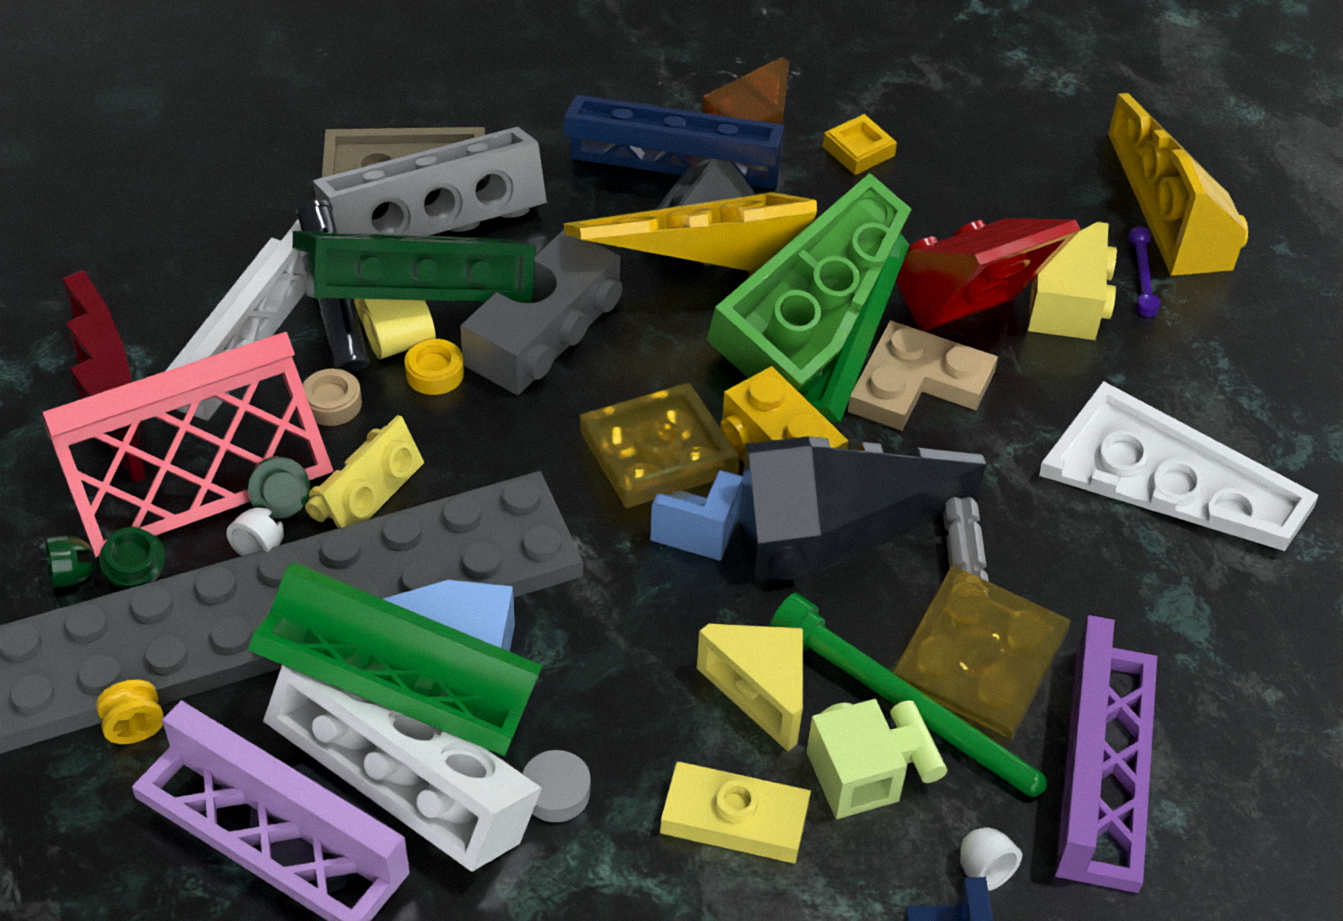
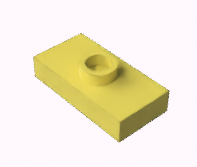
(735, 812)

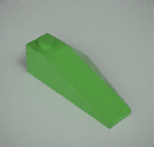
(812, 290)

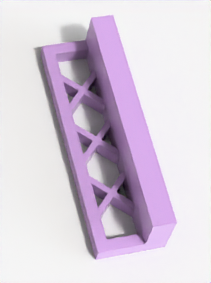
(286, 797)

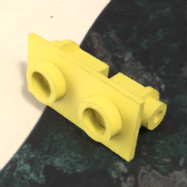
(368, 478)

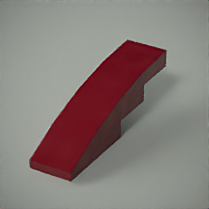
(100, 358)

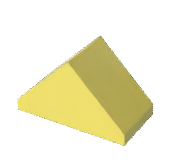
(759, 673)

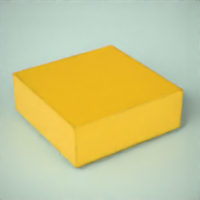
(859, 144)

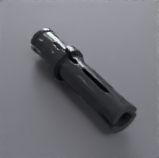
(337, 314)

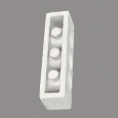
(421, 775)

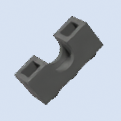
(520, 341)

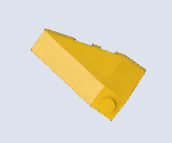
(724, 232)

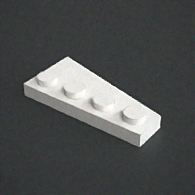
(1167, 467)

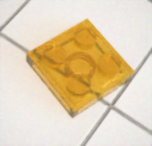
(658, 444)
(982, 651)

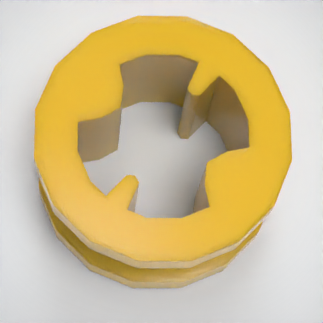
(129, 711)

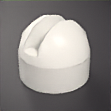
(254, 532)
(989, 855)

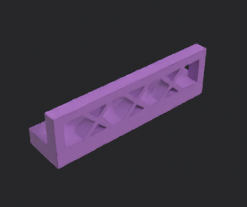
(1092, 759)

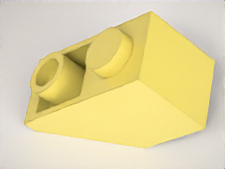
(1073, 288)

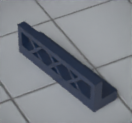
(672, 133)

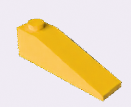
(1179, 198)

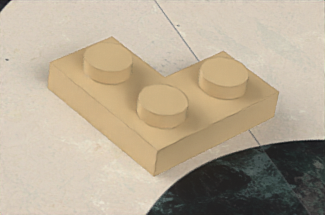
(914, 363)

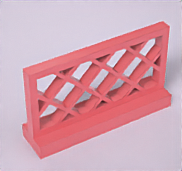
(170, 391)

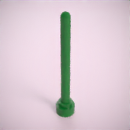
(801, 613)

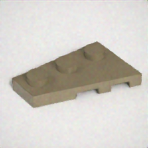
(364, 147)

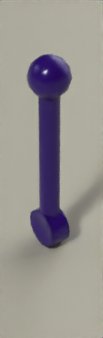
(1147, 303)

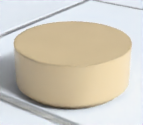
(333, 396)

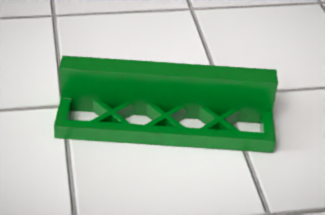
(396, 656)

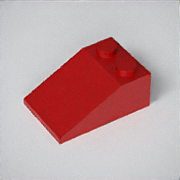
(978, 266)

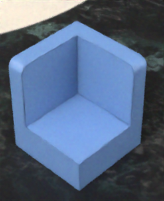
(699, 522)

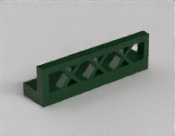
(415, 267)

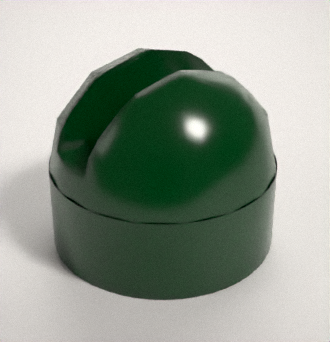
(63, 562)

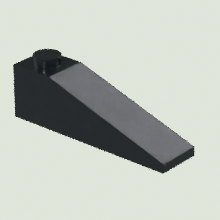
(826, 504)

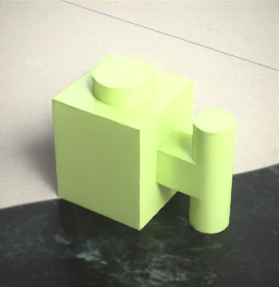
(865, 761)

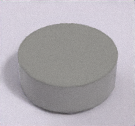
(563, 784)

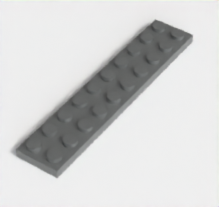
(197, 625)

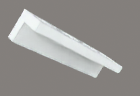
(250, 308)

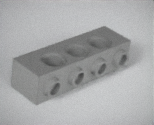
(456, 169)

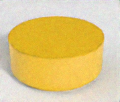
(434, 366)

